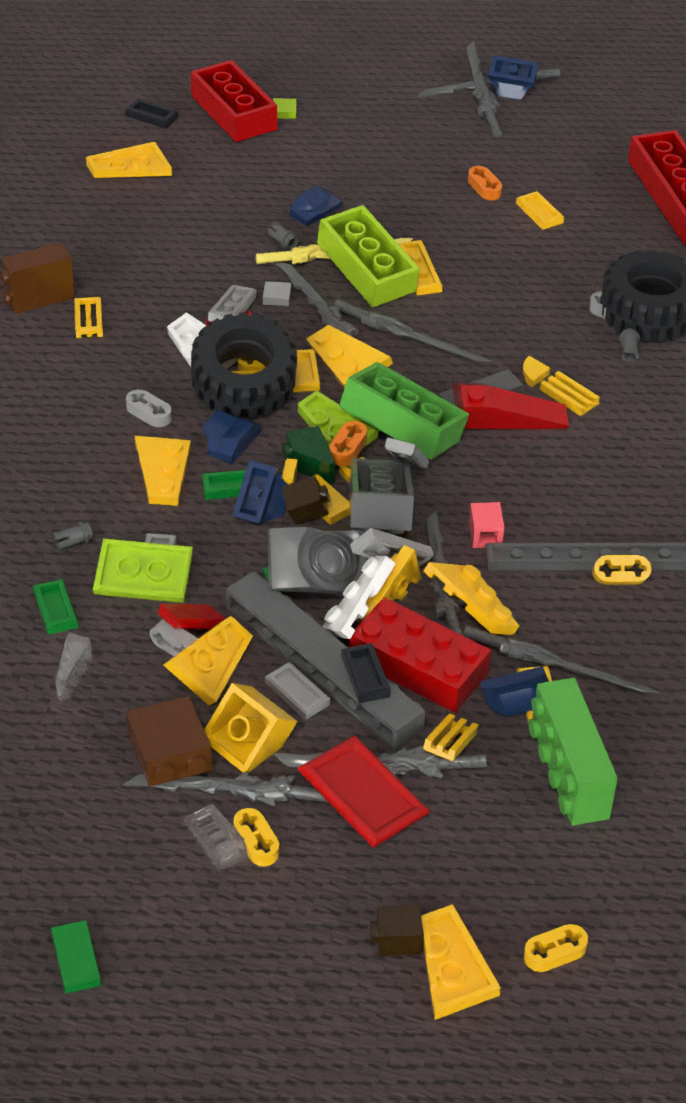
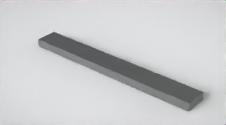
(581, 555)

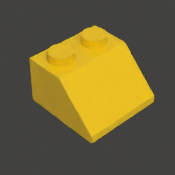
(248, 727)

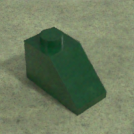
(311, 453)

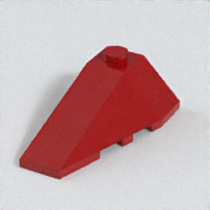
(505, 409)

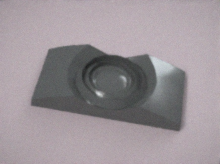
(312, 559)

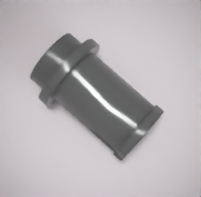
(286, 238)
(629, 340)
(75, 535)

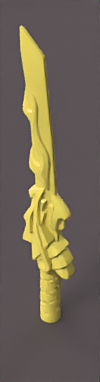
(301, 254)

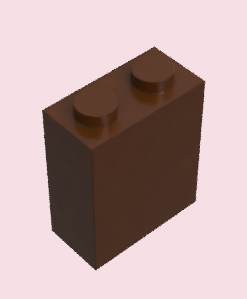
(37, 278)
(169, 741)

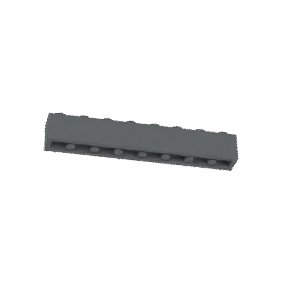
(319, 657)

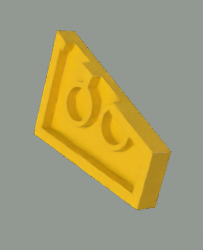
(130, 162)
(344, 353)
(163, 467)
(395, 586)
(480, 598)
(211, 659)
(454, 964)

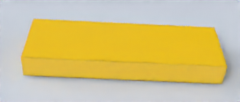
(428, 279)

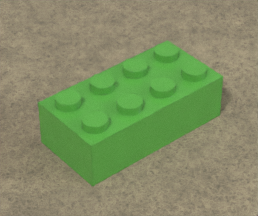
(403, 409)
(572, 752)

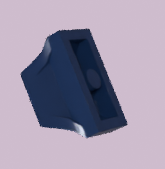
(512, 76)
(314, 205)
(229, 435)
(260, 494)
(513, 692)

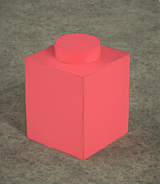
(485, 524)

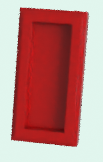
(190, 616)

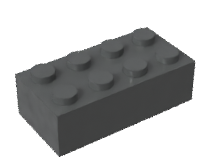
(381, 495)

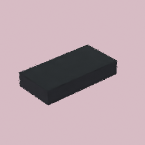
(151, 113)
(365, 673)

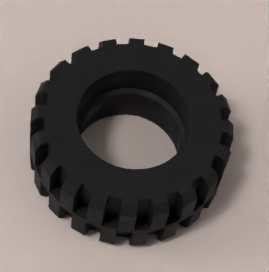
(646, 295)
(248, 338)

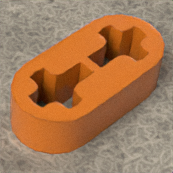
(484, 183)
(343, 441)

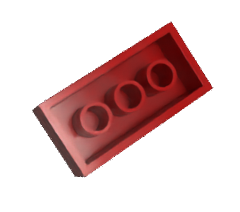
(234, 100)
(423, 654)

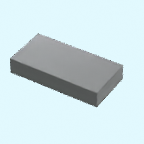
(297, 690)

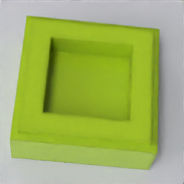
(285, 108)

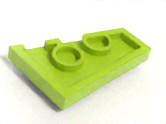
(329, 416)

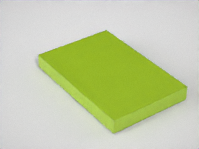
(143, 570)

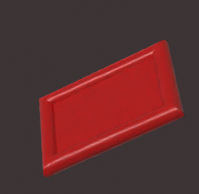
(363, 791)

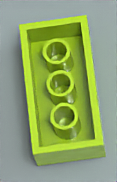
(368, 256)

